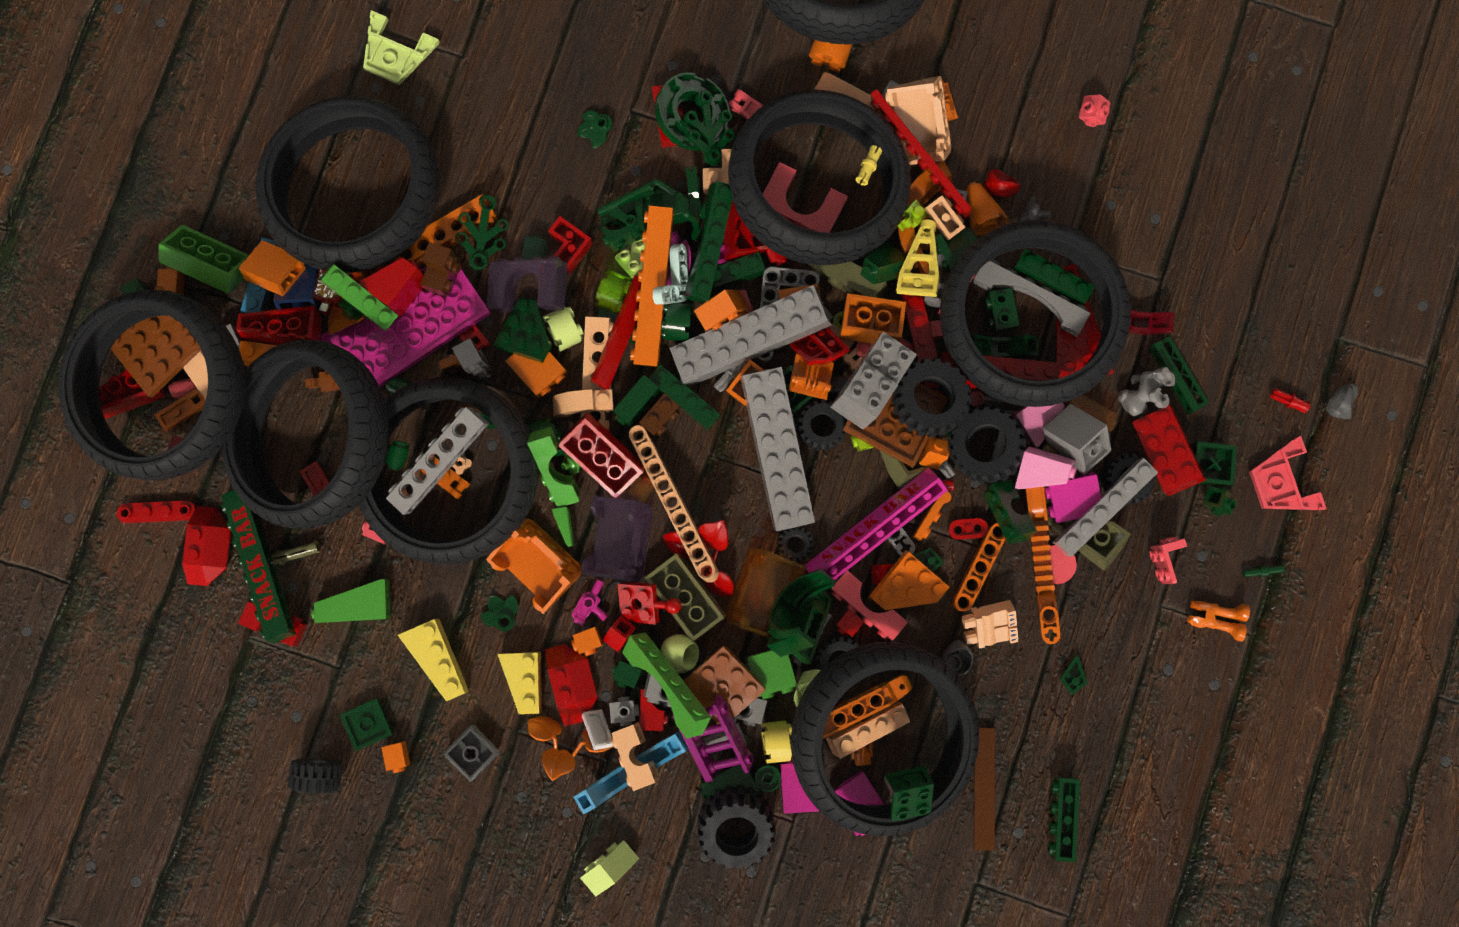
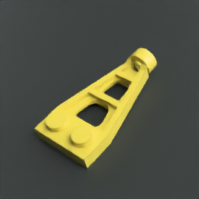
(921, 284)

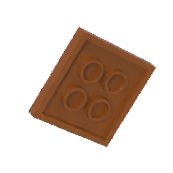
(725, 676)

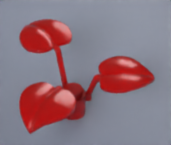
(715, 537)

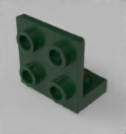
(910, 793)

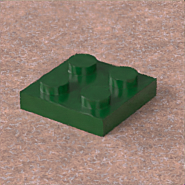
(366, 724)

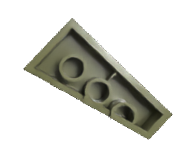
(848, 279)

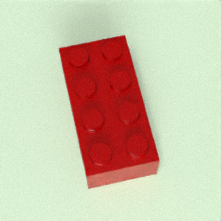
(1169, 450)
(601, 455)

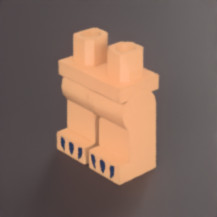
(991, 624)

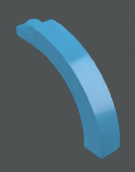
(616, 779)

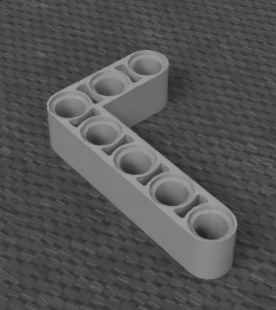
(781, 283)

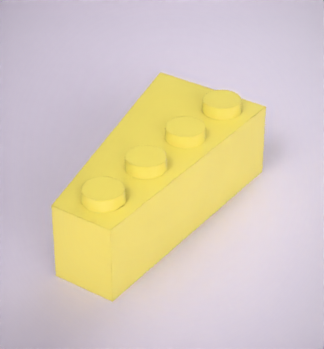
(435, 656)

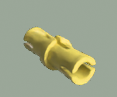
(868, 165)

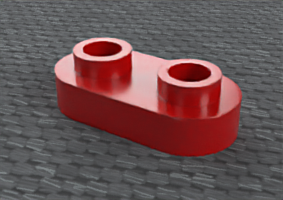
(967, 528)

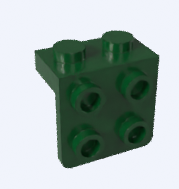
(953, 248)

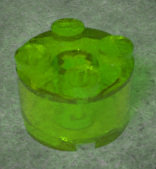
(612, 291)

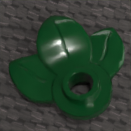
(592, 129)
(499, 610)

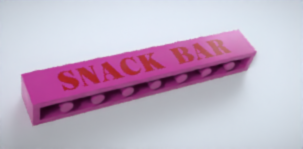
(879, 525)

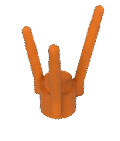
(863, 755)

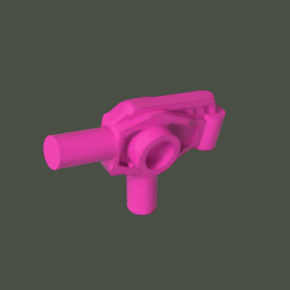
(589, 603)

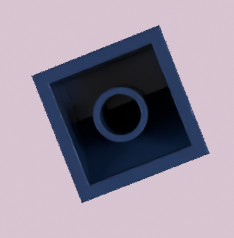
(300, 292)

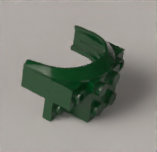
(796, 627)

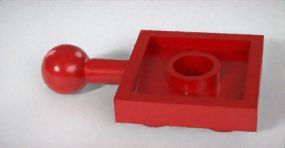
(647, 595)

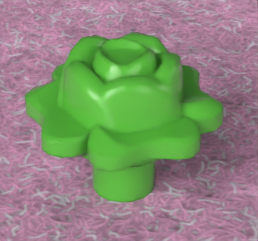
(569, 465)

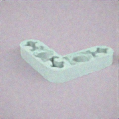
(679, 276)

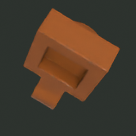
(324, 381)

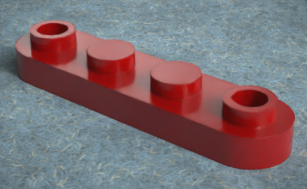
(155, 511)

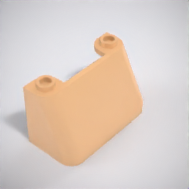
(924, 113)

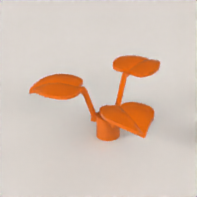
(556, 761)

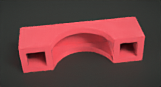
(888, 622)

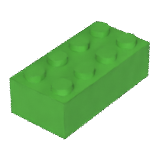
(202, 258)

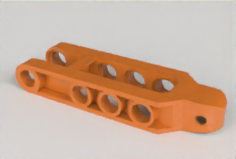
(887, 693)

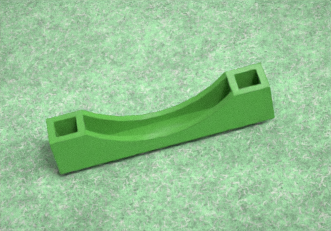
(687, 710)

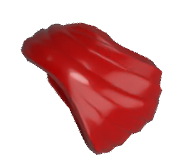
(1001, 184)

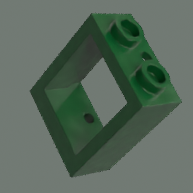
(636, 402)

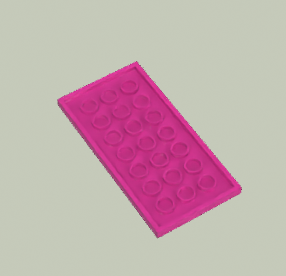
(416, 334)

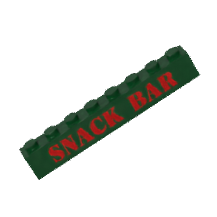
(258, 569)

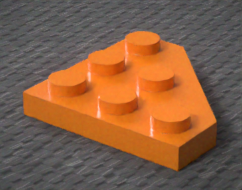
(908, 585)

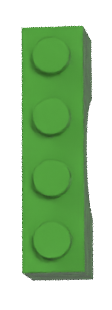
(359, 297)
(562, 488)

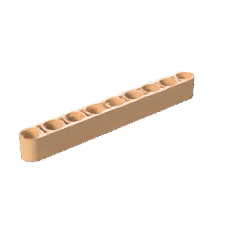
(675, 512)

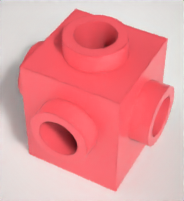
(1094, 110)

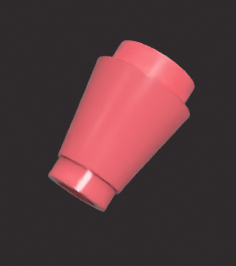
(181, 387)

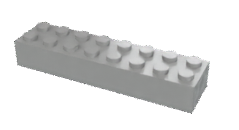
(750, 336)
(777, 448)

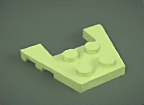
(390, 58)

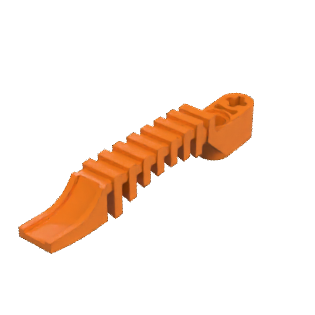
(1043, 576)

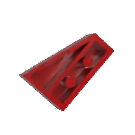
(738, 238)

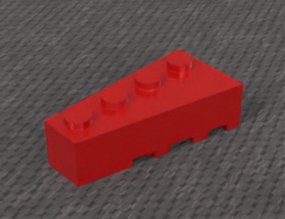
(124, 394)

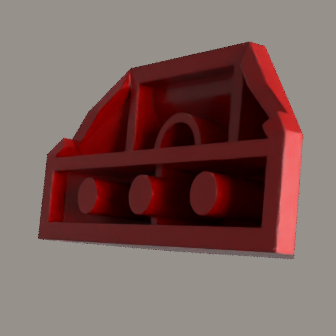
(820, 347)
(206, 546)
(571, 683)

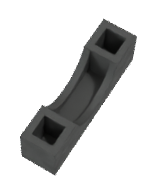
(473, 361)

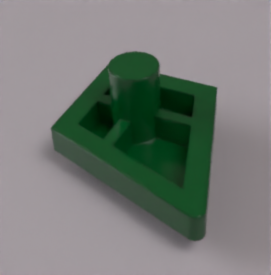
(929, 559)
(1073, 676)

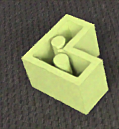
(609, 868)

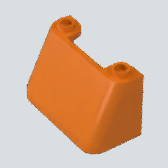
(537, 563)

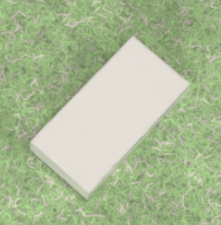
(597, 729)

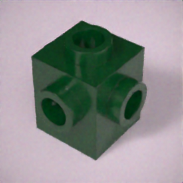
(1220, 501)

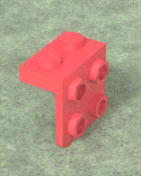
(1160, 555)

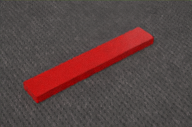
(618, 339)

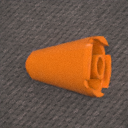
(985, 213)

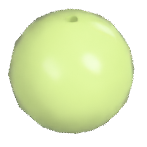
(680, 652)

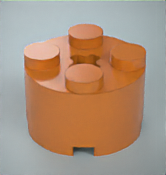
(830, 54)

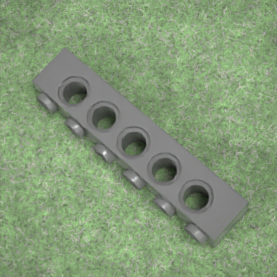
(474, 426)
(753, 715)

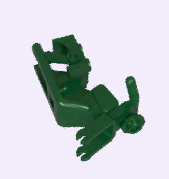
(651, 194)

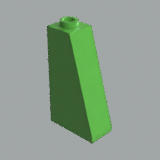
(358, 604)

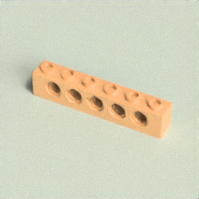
(592, 326)

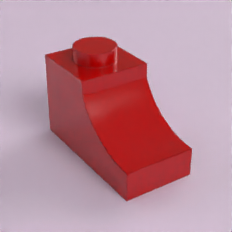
(651, 716)

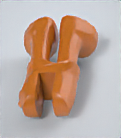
(1239, 613)

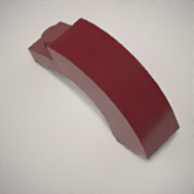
(1151, 323)

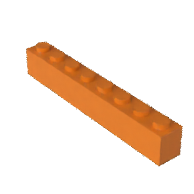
(654, 273)

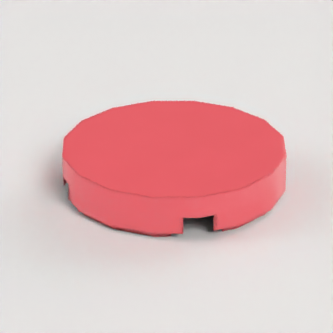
(1063, 566)

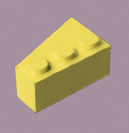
(524, 680)

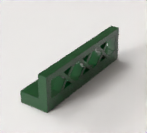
(1180, 388)

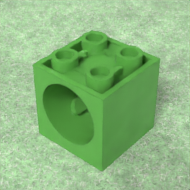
(773, 672)

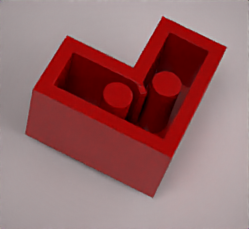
(573, 243)

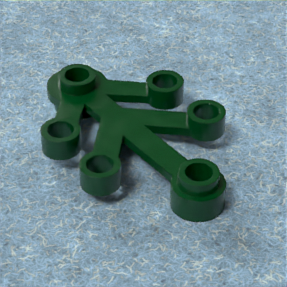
(708, 130)
(481, 235)

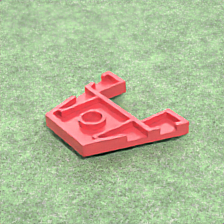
(1276, 483)

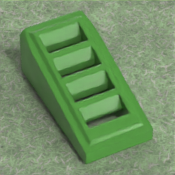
(563, 520)

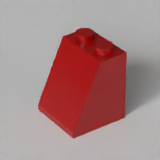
(395, 284)

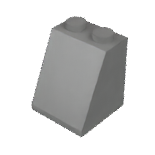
(1078, 437)

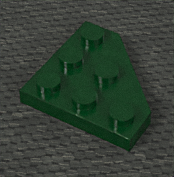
(525, 332)

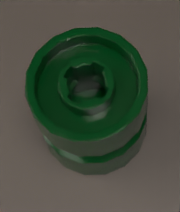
(767, 777)

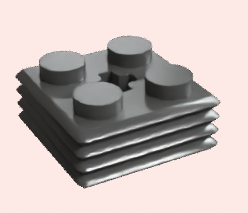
(471, 739)

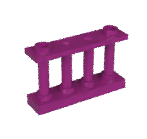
(701, 751)

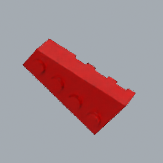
(280, 325)

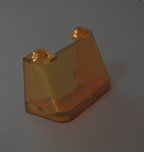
(757, 588)

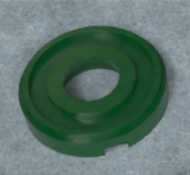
(680, 89)

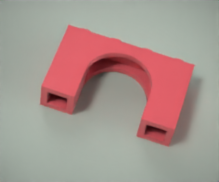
(821, 220)

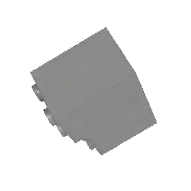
(873, 381)

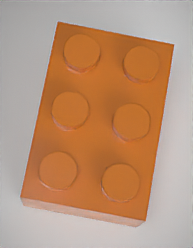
(869, 316)

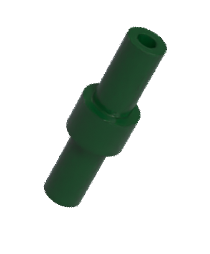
(1263, 570)

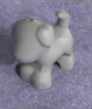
(1135, 400)

